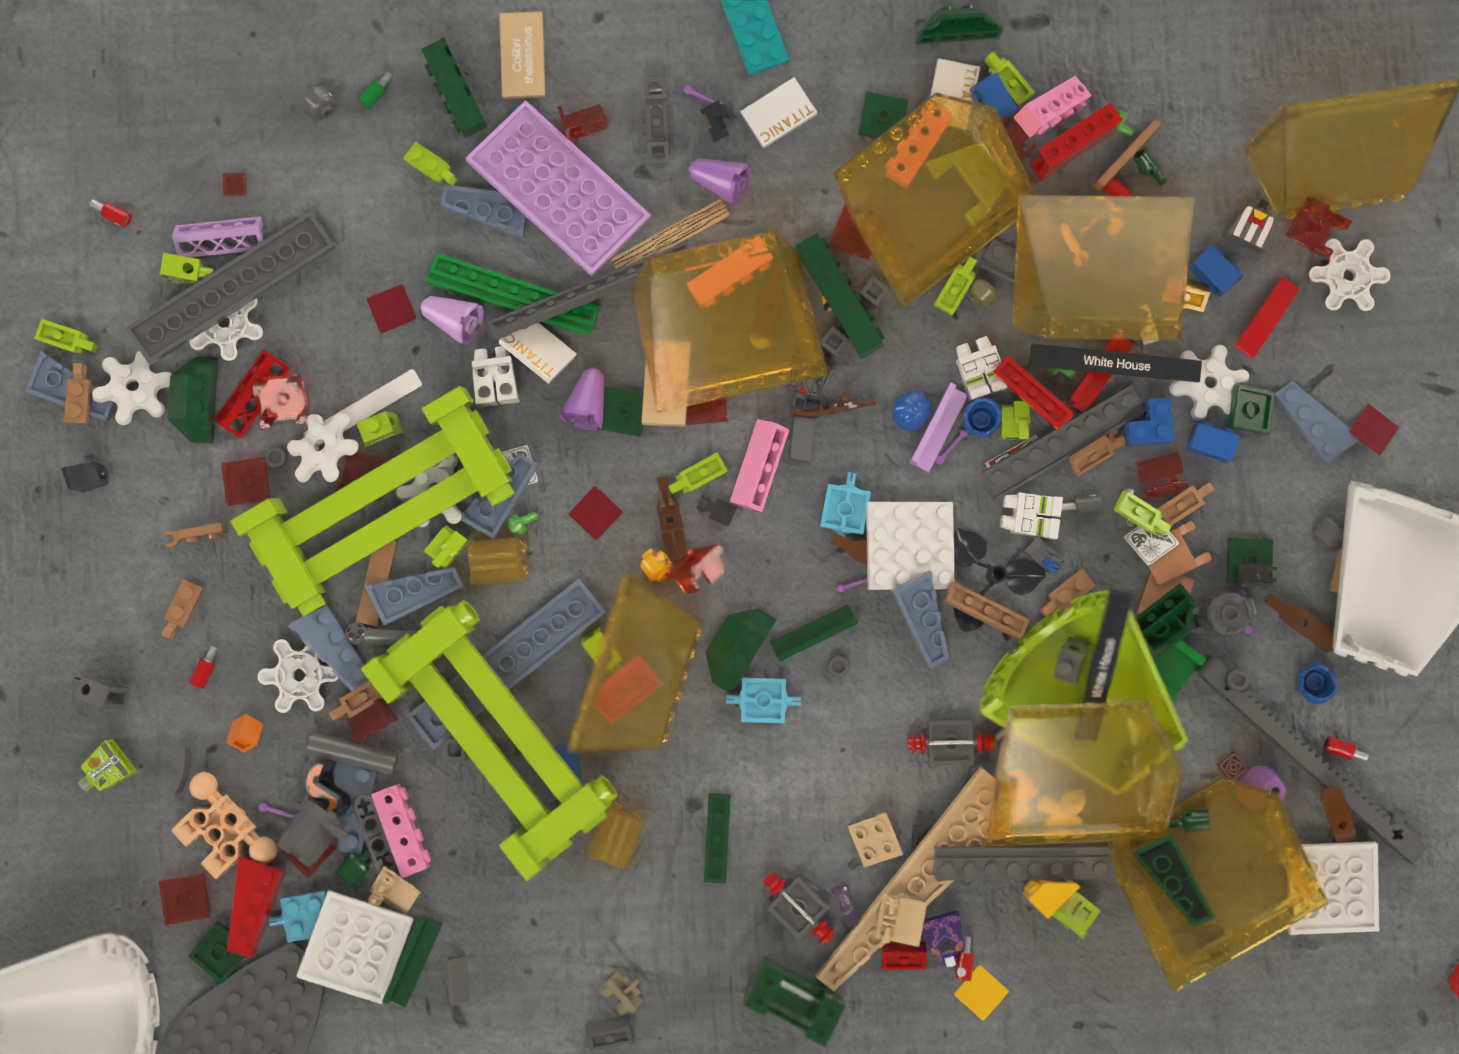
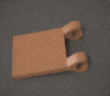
(1177, 560)
(1153, 592)

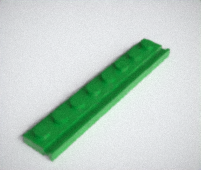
(504, 292)

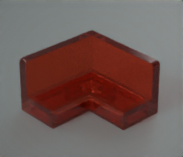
(583, 122)
(371, 720)

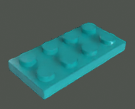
(755, 34)

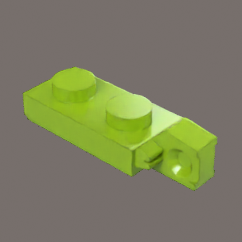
(1013, 81)
(429, 164)
(956, 287)
(64, 337)
(699, 474)
(1141, 513)

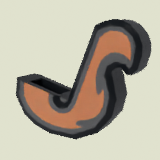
(321, 789)

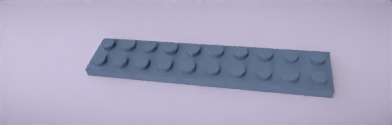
(520, 653)

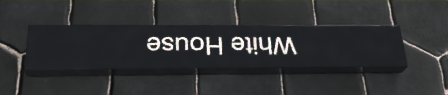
(1115, 363)
(1107, 645)

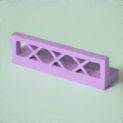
(215, 230)
(938, 428)

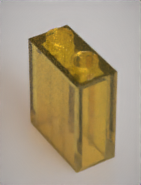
(497, 561)
(617, 836)

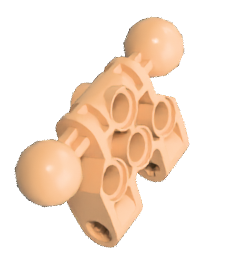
(190, 828)

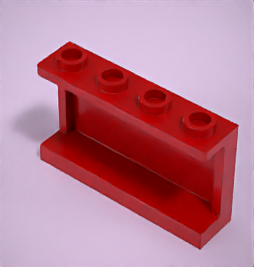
(1076, 141)

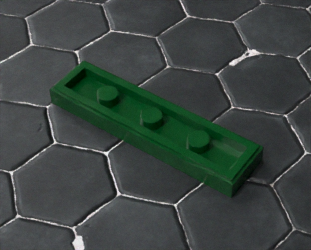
(717, 838)

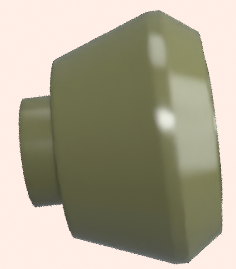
(983, 293)

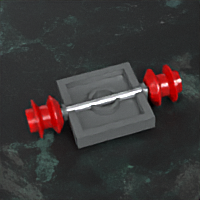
(951, 742)
(798, 907)

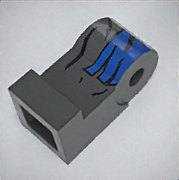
(1043, 556)

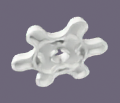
(1363, 272)
(228, 336)
(1207, 397)
(129, 401)
(334, 447)
(426, 480)
(284, 678)

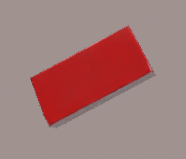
(903, 956)

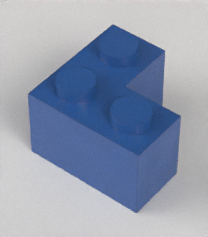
(1156, 427)

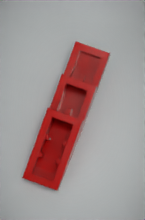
(1266, 317)

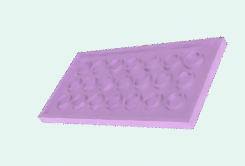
(558, 188)

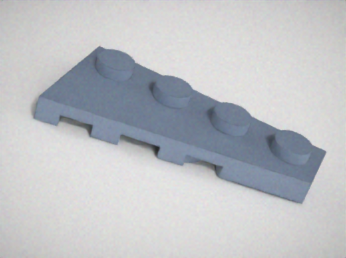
(485, 207)
(50, 383)
(1319, 427)
(492, 519)
(405, 595)
(920, 610)
(329, 641)
(353, 781)

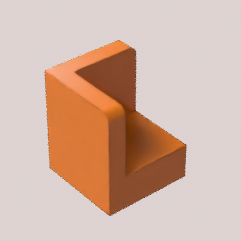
(244, 733)

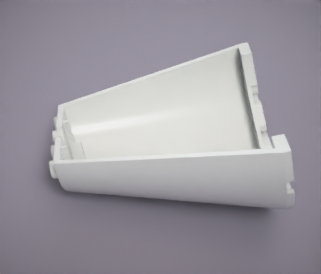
(1396, 579)
(80, 1001)

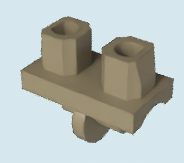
(625, 991)

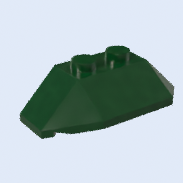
(959, 25)
(194, 399)
(1166, 620)
(736, 646)

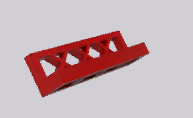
(1092, 382)
(243, 393)
(1033, 393)

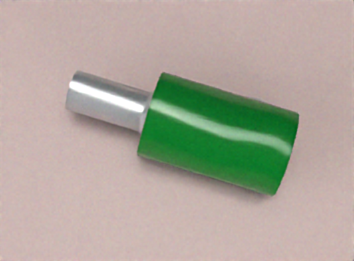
(374, 91)

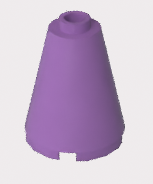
(722, 178)
(586, 401)
(1263, 778)

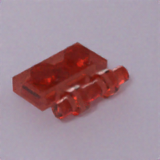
(1160, 468)

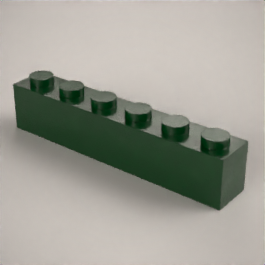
(839, 296)

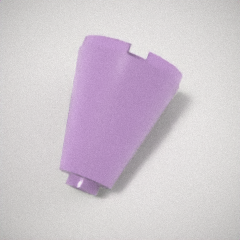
(454, 317)

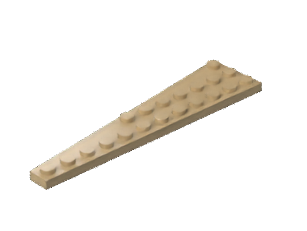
(960, 825)

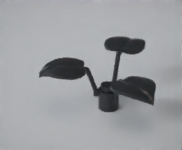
(1021, 574)

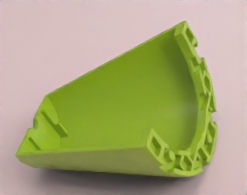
(1029, 671)

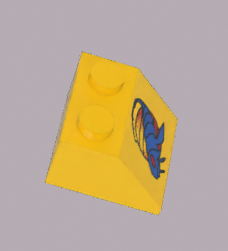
(1049, 894)

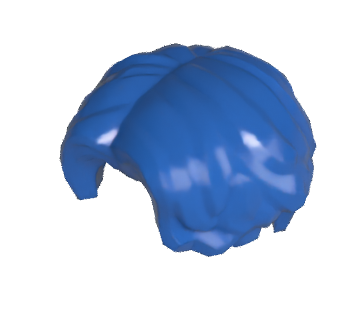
(911, 410)
(982, 417)
(1317, 683)

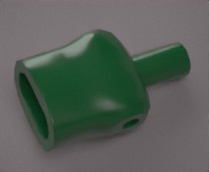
(1148, 165)
(1192, 820)
(354, 867)

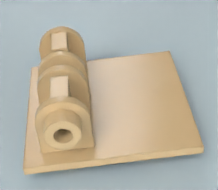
(875, 839)
(393, 891)
(900, 920)

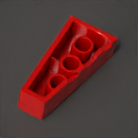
(252, 903)

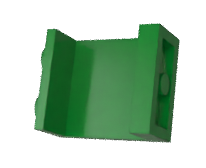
(1177, 666)

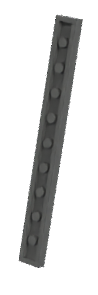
(571, 298)

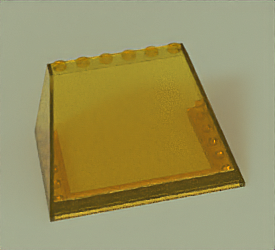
(1350, 146)
(933, 191)
(1102, 266)
(726, 320)
(636, 673)
(1083, 775)
(1246, 869)

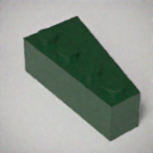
(454, 88)
(1172, 874)

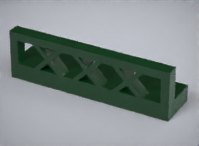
(813, 633)
(412, 961)

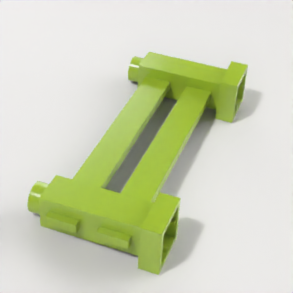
(278, 541)
(413, 660)

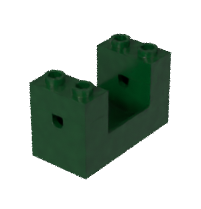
(794, 1000)

